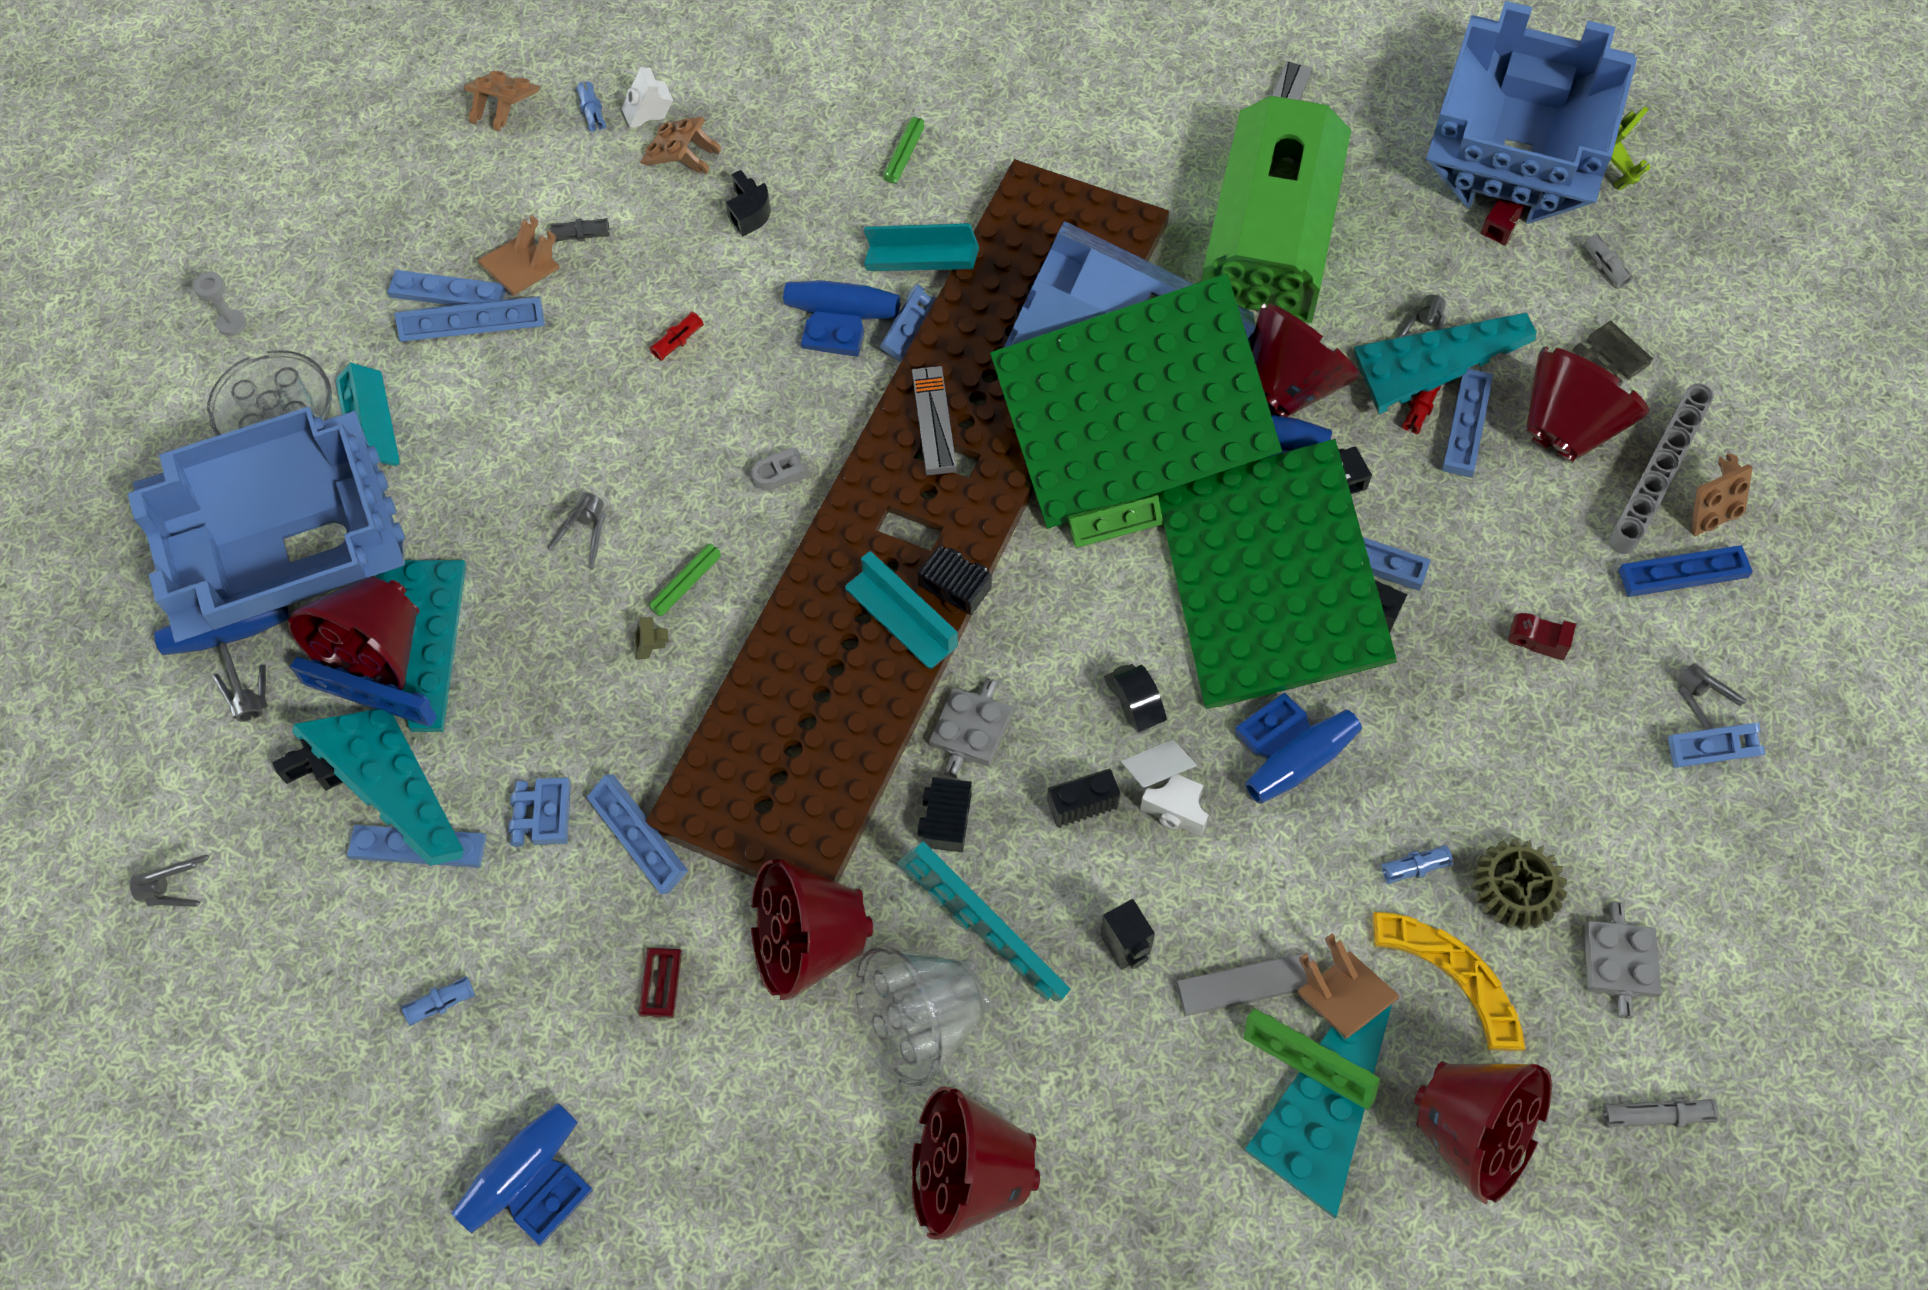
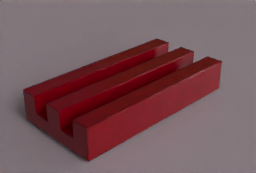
(658, 1011)

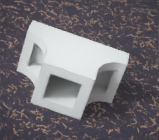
(646, 99)
(1177, 805)

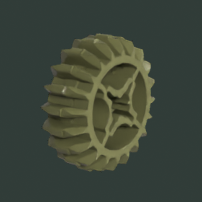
(1545, 879)

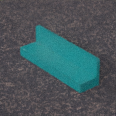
(921, 247)
(364, 392)
(902, 612)

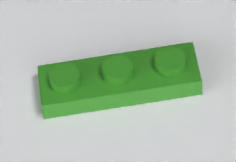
(1115, 520)

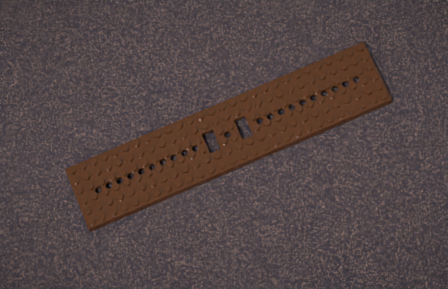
(810, 613)

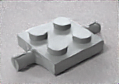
(971, 727)
(1621, 959)

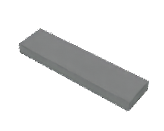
(1242, 985)

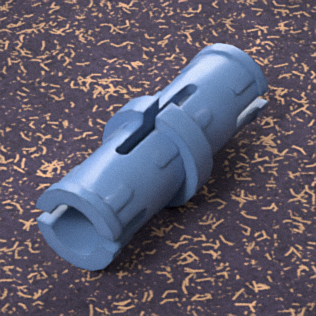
(590, 106)
(1417, 864)
(438, 1001)

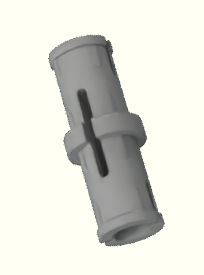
(1607, 261)

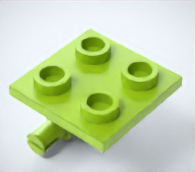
(1620, 157)

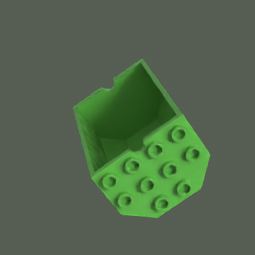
(1275, 229)

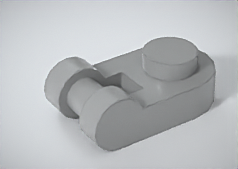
(769, 473)

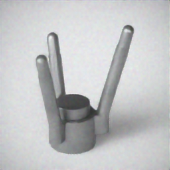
(1429, 313)
(586, 511)
(1698, 681)
(245, 701)
(151, 884)

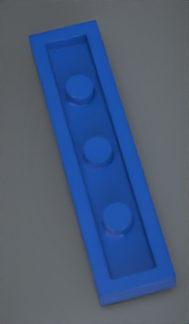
(1685, 571)

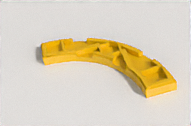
(1463, 966)

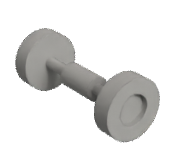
(211, 287)

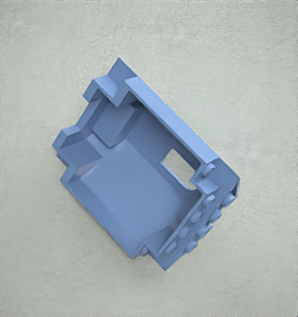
(1537, 92)
(1089, 279)
(233, 499)

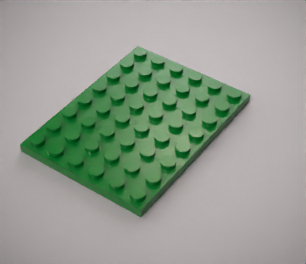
(1137, 400)
(1274, 576)

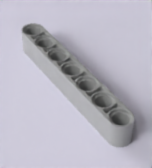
(1661, 468)

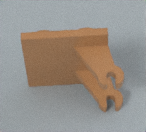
(507, 90)
(672, 144)
(520, 260)
(1723, 497)
(1347, 992)

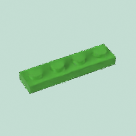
(1312, 1059)

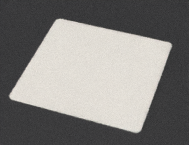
(1158, 763)

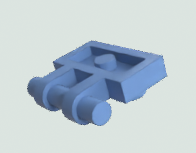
(550, 812)

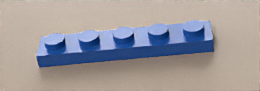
(364, 691)

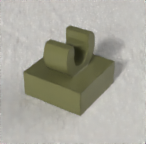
(648, 638)

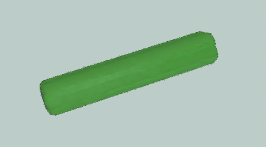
(904, 150)
(684, 580)

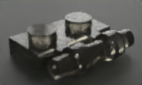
(1617, 348)

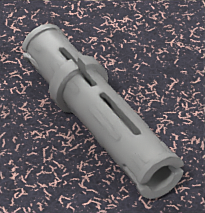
(1668, 1112)

